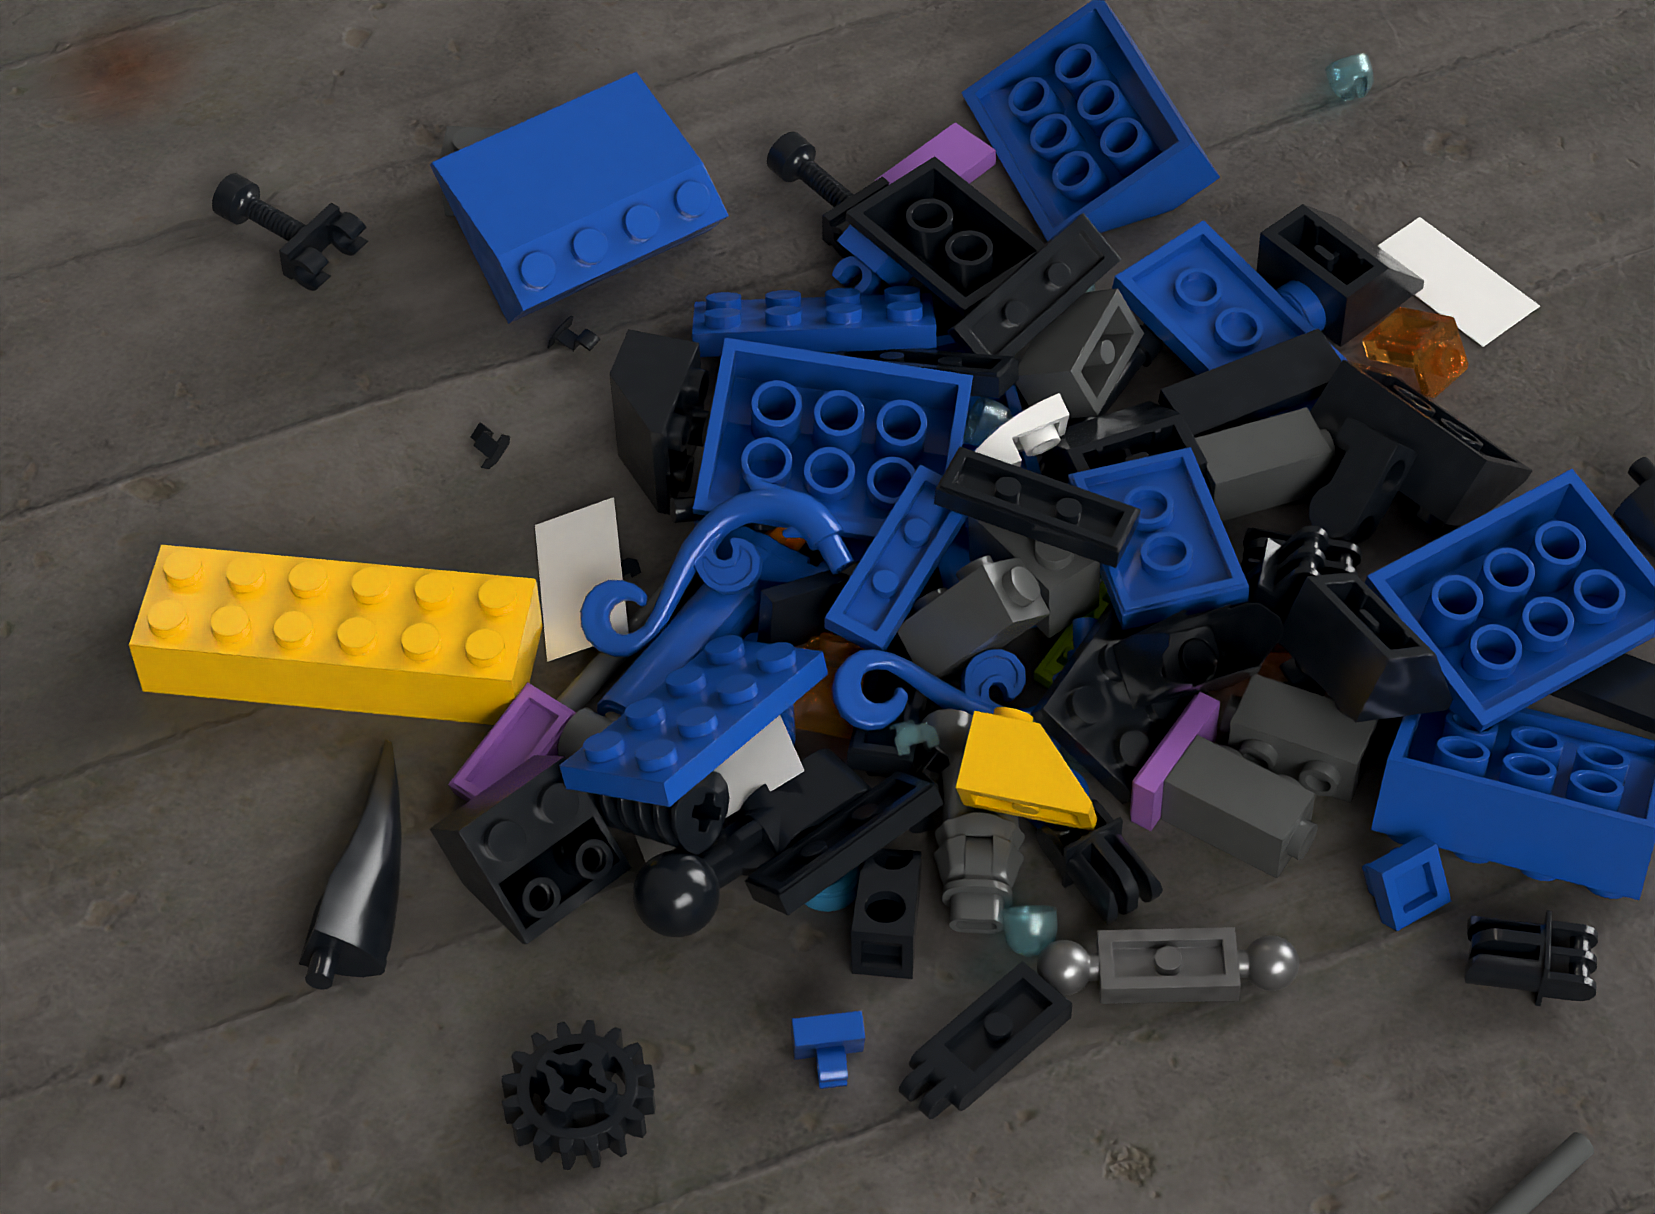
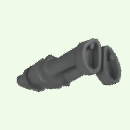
(976, 849)

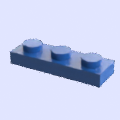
(895, 566)

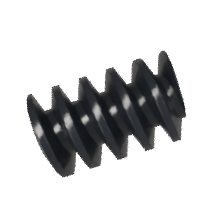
(688, 824)

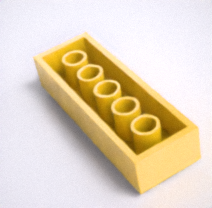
(336, 634)

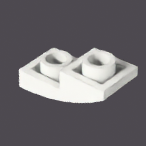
(1029, 431)

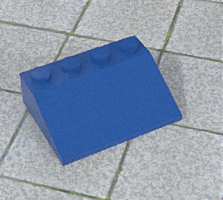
(1088, 127)
(577, 195)
(828, 429)
(1524, 598)
(1526, 795)

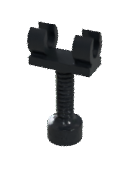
(794, 159)
(301, 256)

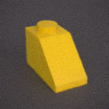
(1019, 772)

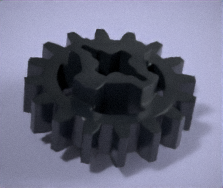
(578, 1094)

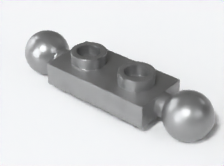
(1169, 965)

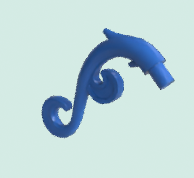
(765, 502)
(982, 671)

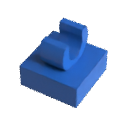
(869, 262)
(1407, 882)
(829, 1041)

